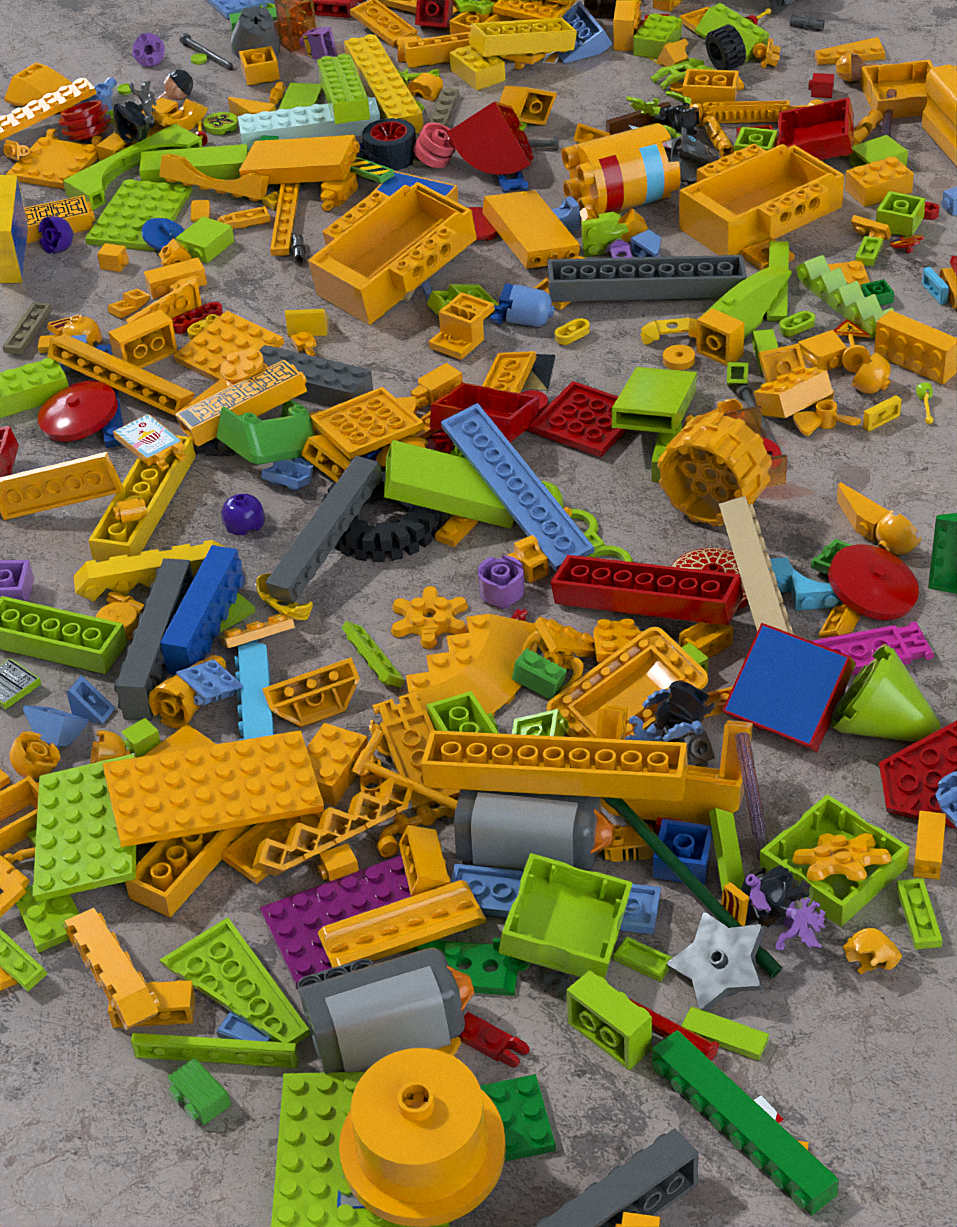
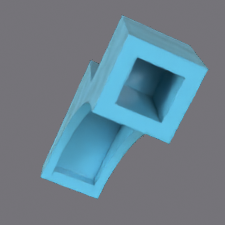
(805, 592)

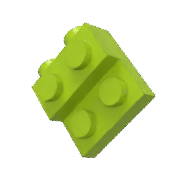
(542, 724)

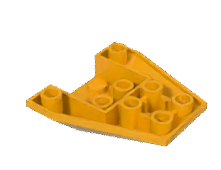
(33, 84)

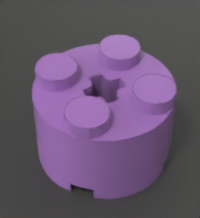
(501, 581)

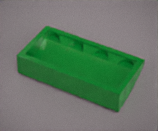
(944, 554)

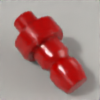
(520, 614)

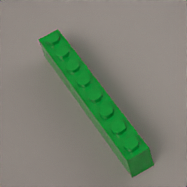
(745, 1123)

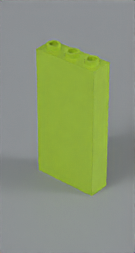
(654, 400)
(441, 484)

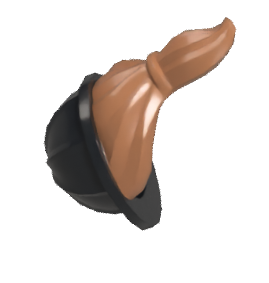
(177, 85)

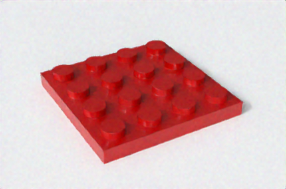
(579, 419)

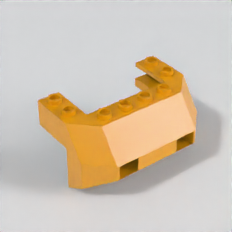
(704, 786)

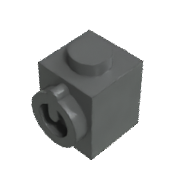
(698, 748)

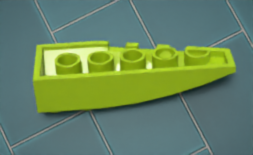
(753, 297)

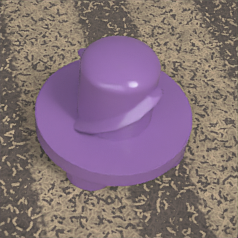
(148, 50)

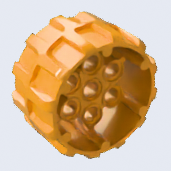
(708, 465)

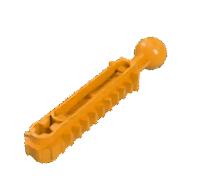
(750, 110)

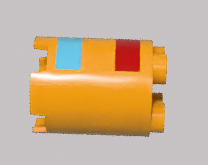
(620, 170)

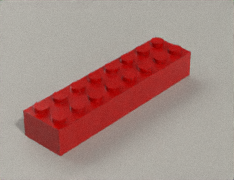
(647, 589)

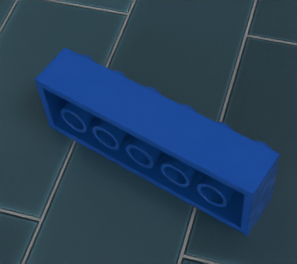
(203, 609)

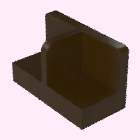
(601, 8)

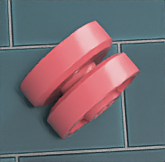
(433, 147)

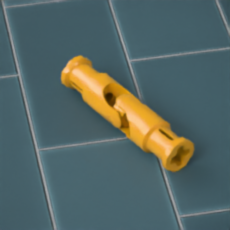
(866, 126)
(717, 136)

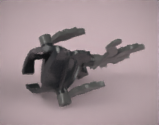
(130, 119)

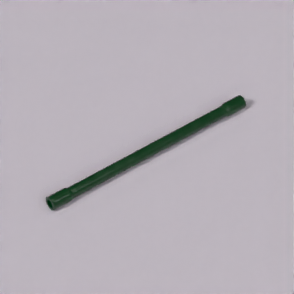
(763, 957)

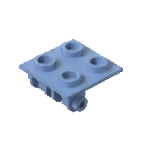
(210, 682)

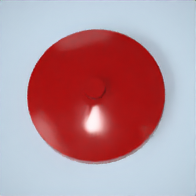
(77, 411)
(873, 582)

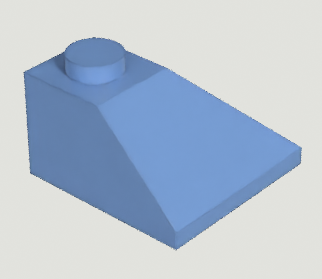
(54, 724)

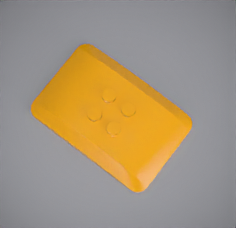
(626, 680)

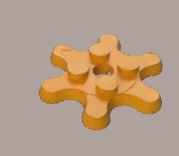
(429, 628)
(841, 856)

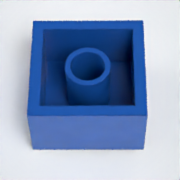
(690, 843)

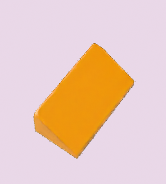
(839, 622)

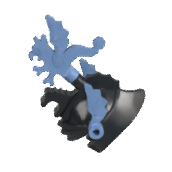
(679, 710)

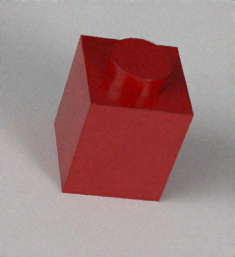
(821, 85)

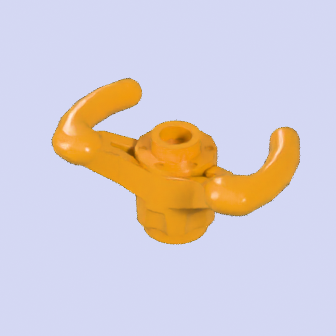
(565, 661)

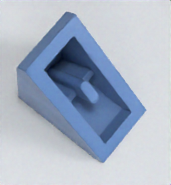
(88, 702)

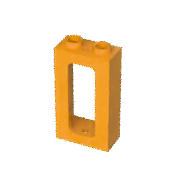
(13, 800)

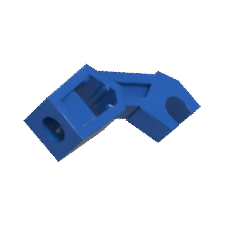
(504, 304)

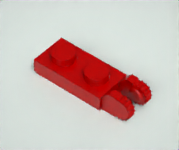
(492, 1040)

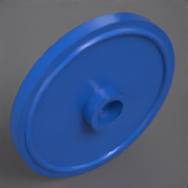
(160, 231)

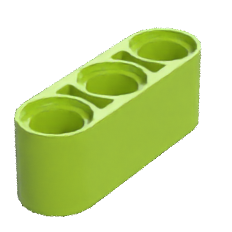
(762, 341)

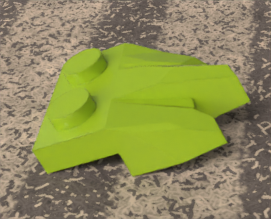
(600, 232)

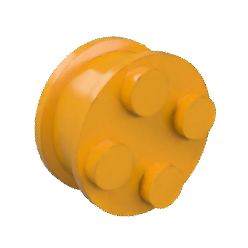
(242, 365)

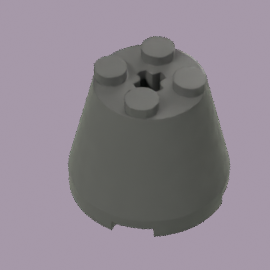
(254, 30)

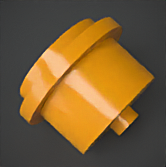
(421, 1139)

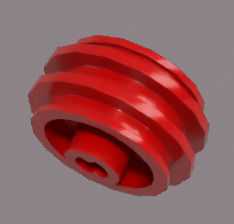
(85, 120)

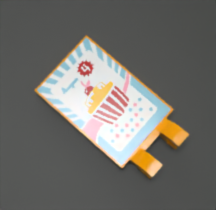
(150, 441)

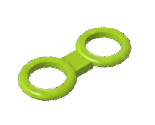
(591, 534)

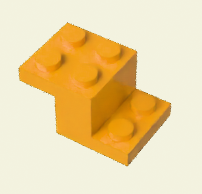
(461, 325)

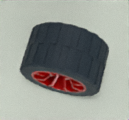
(391, 142)

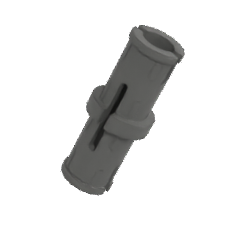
(807, 22)
(298, 249)

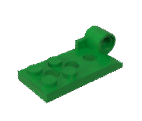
(479, 957)

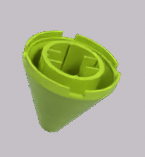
(886, 702)

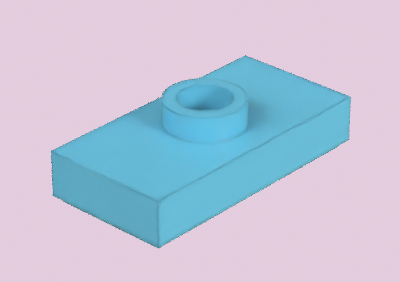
(935, 285)

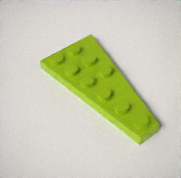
(234, 977)

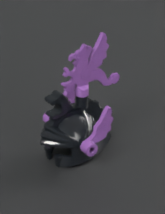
(774, 899)

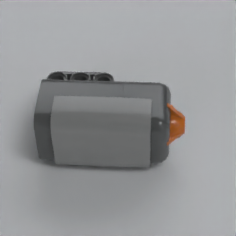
(506, 827)
(382, 1008)

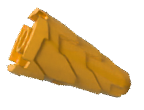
(175, 698)

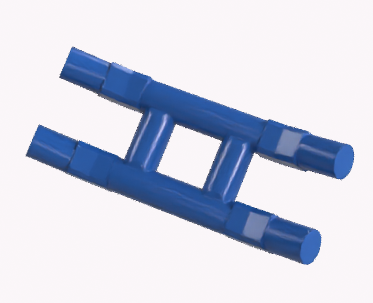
(513, 184)

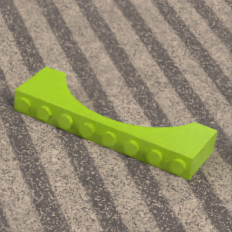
(95, 179)

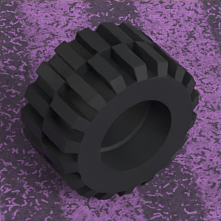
(725, 48)

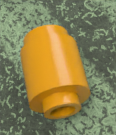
(130, 510)

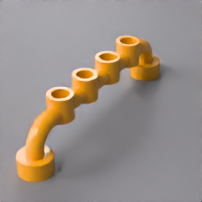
(387, 843)

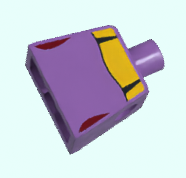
(319, 43)

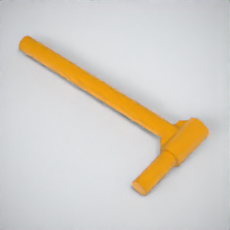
(366, 764)

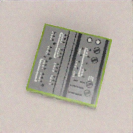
(15, 683)

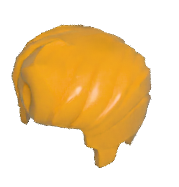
(872, 950)

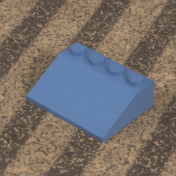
(590, 36)

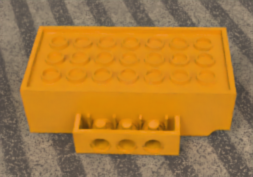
(757, 197)
(388, 248)

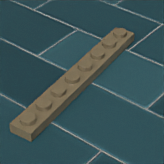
(441, 113)

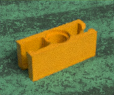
(929, 845)

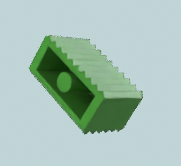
(539, 674)
(198, 1091)

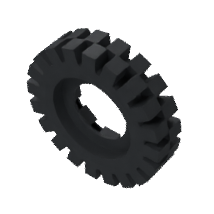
(407, 534)

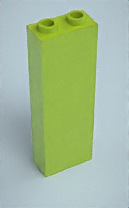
(214, 161)

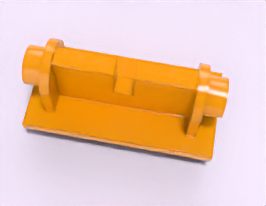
(14, 150)

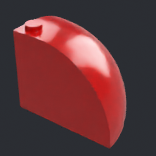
(493, 140)

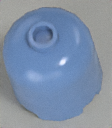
(529, 306)

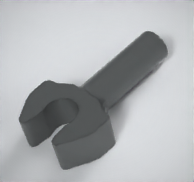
(556, 978)

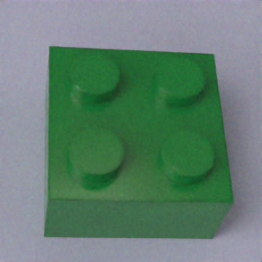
(881, 289)

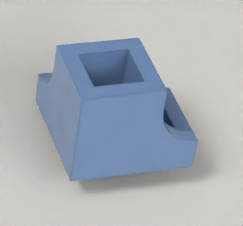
(569, 213)

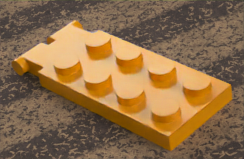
(406, 737)

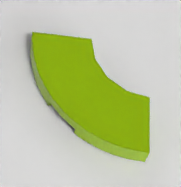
(482, 7)

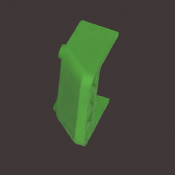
(266, 439)

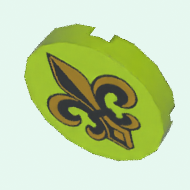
(220, 122)

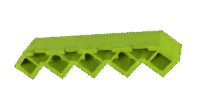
(842, 297)

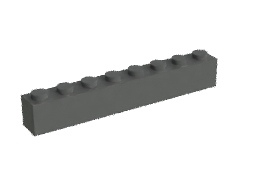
(324, 530)

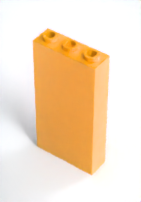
(302, 159)
(529, 228)

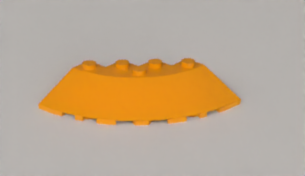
(476, 663)

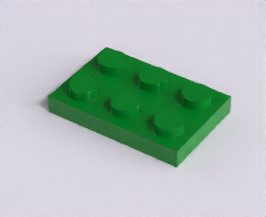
(522, 1116)

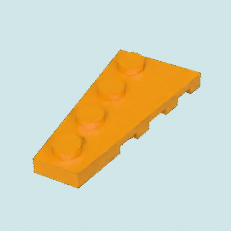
(175, 303)

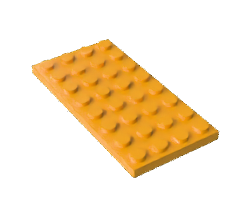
(211, 788)

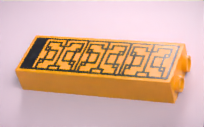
(73, 210)
(252, 395)

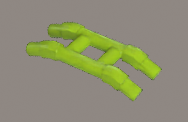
(675, 75)

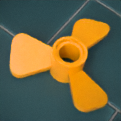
(824, 416)

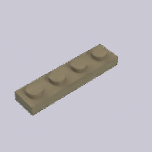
(27, 328)

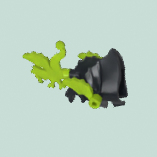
(676, 116)

